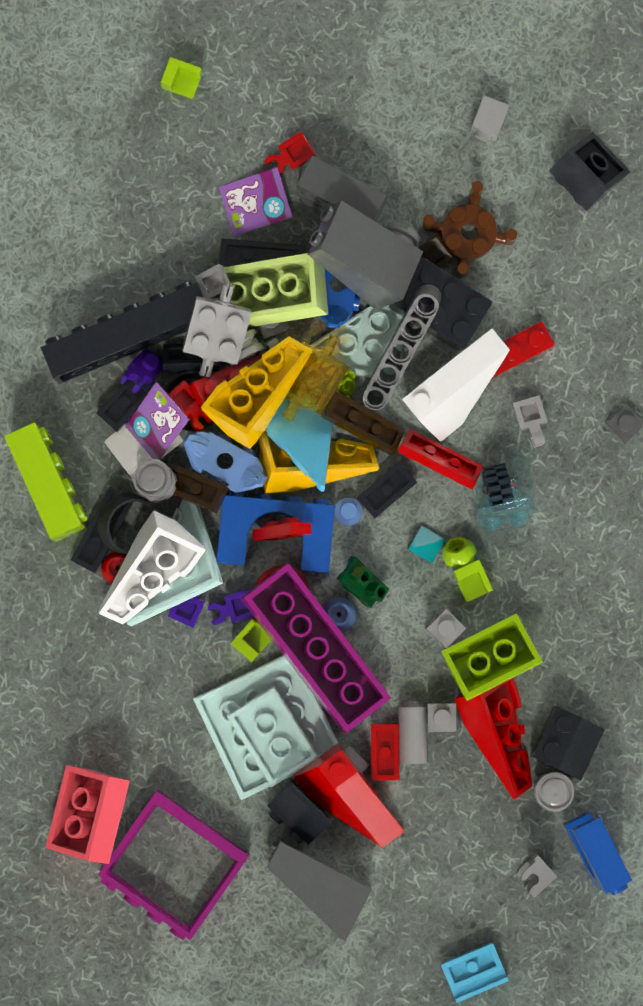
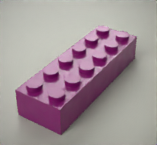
(315, 648)

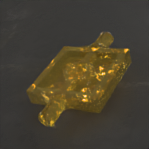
(316, 380)

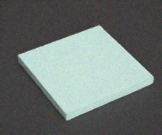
(231, 695)

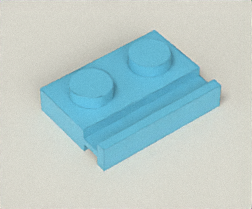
(474, 972)

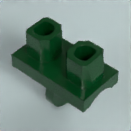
(362, 583)

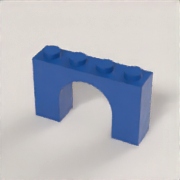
(241, 513)
(598, 853)

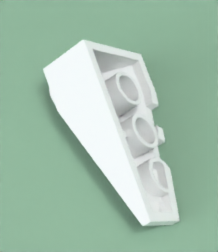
(452, 391)
(155, 560)

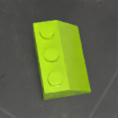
(491, 657)

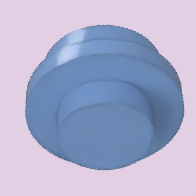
(348, 511)

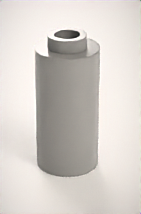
(412, 733)

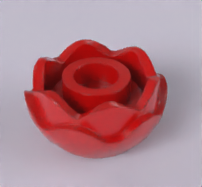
(109, 565)

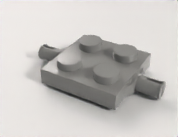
(216, 330)

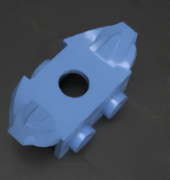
(204, 450)

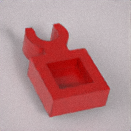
(294, 153)
(188, 403)

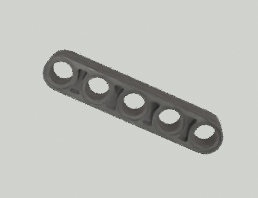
(403, 335)

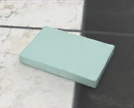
(272, 736)

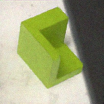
(181, 78)
(472, 581)
(251, 640)

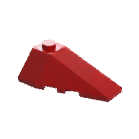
(495, 729)
(344, 792)

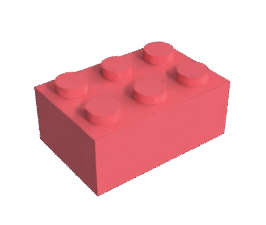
(87, 814)

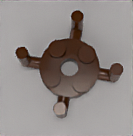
(471, 215)

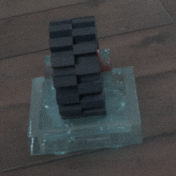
(501, 501)

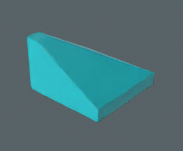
(426, 544)

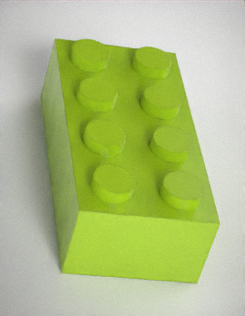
(45, 481)

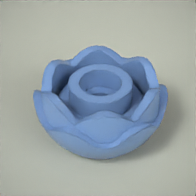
(347, 609)

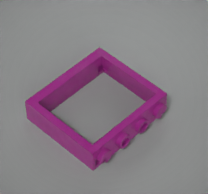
(136, 897)

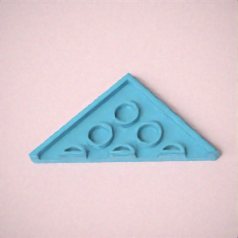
(304, 440)

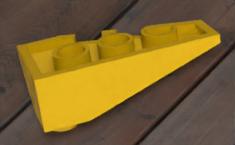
(252, 398)
(344, 461)

